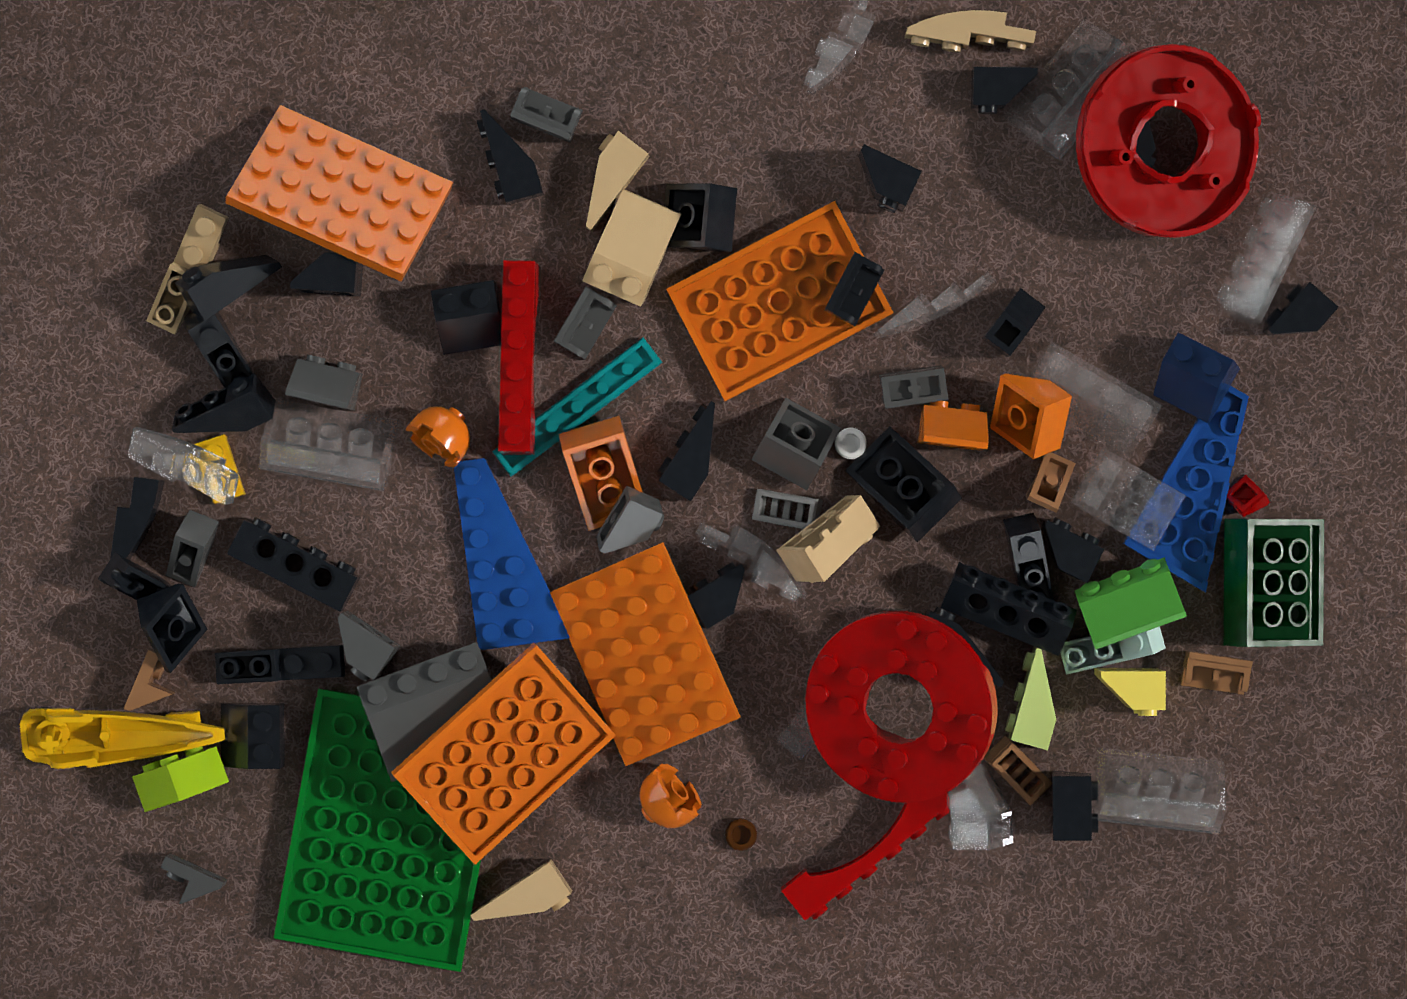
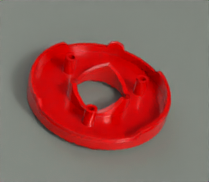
(1128, 98)
(880, 760)

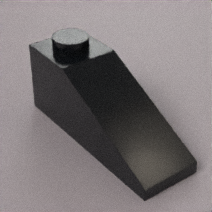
(218, 284)

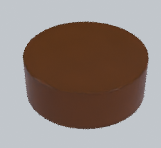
(741, 834)

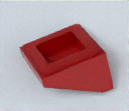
(1246, 497)

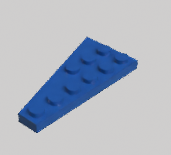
(505, 582)

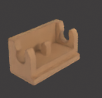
(1216, 672)

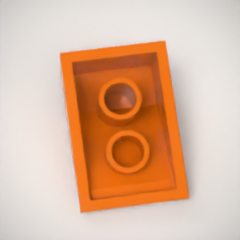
(953, 427)
(599, 467)

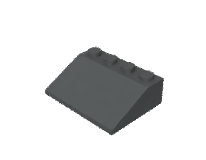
(420, 699)

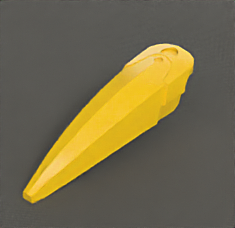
(102, 738)

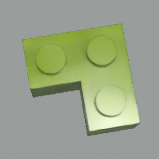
(178, 779)

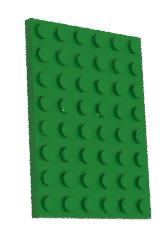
(366, 857)

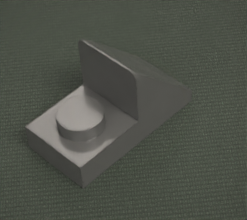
(200, 880)

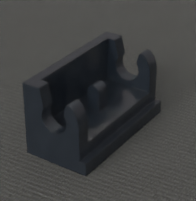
(854, 289)
(131, 578)

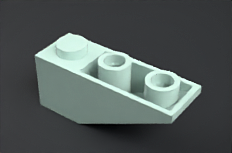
(1082, 655)

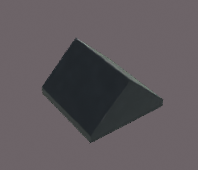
(170, 624)

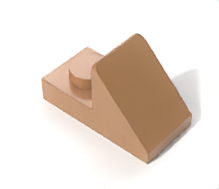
(1050, 481)
(144, 689)

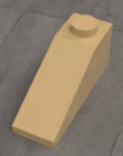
(615, 170)
(532, 894)

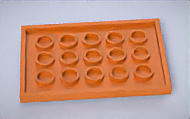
(339, 193)
(769, 300)
(645, 654)
(503, 753)

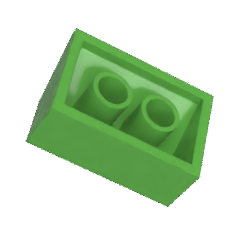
(1130, 603)

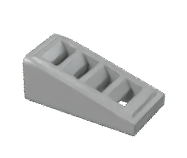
(760, 502)

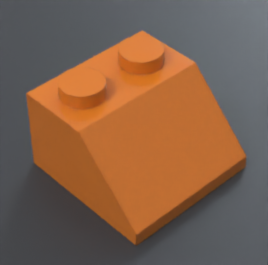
(1030, 414)

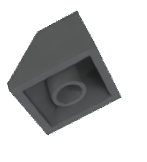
(325, 383)
(796, 444)
(365, 647)

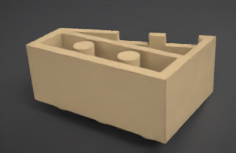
(829, 540)

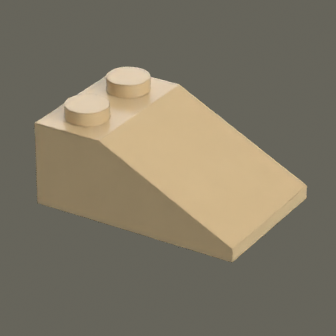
(631, 247)

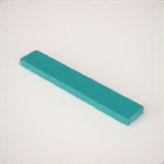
(586, 401)

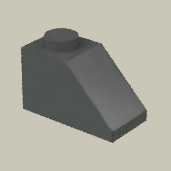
(630, 521)
(191, 548)

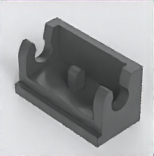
(546, 114)
(585, 323)
(913, 386)

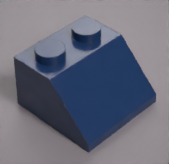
(1194, 377)

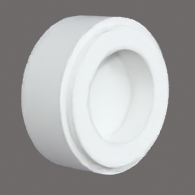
(850, 443)

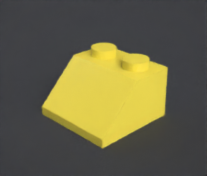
(1136, 688)

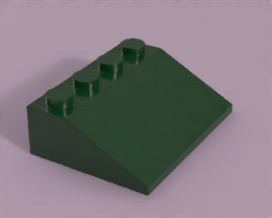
(1273, 582)

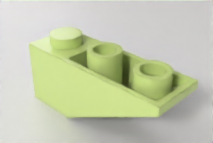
(1035, 711)

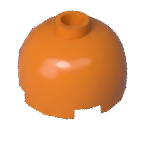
(441, 433)
(667, 799)

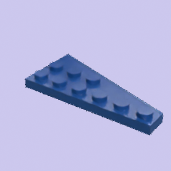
(1203, 475)

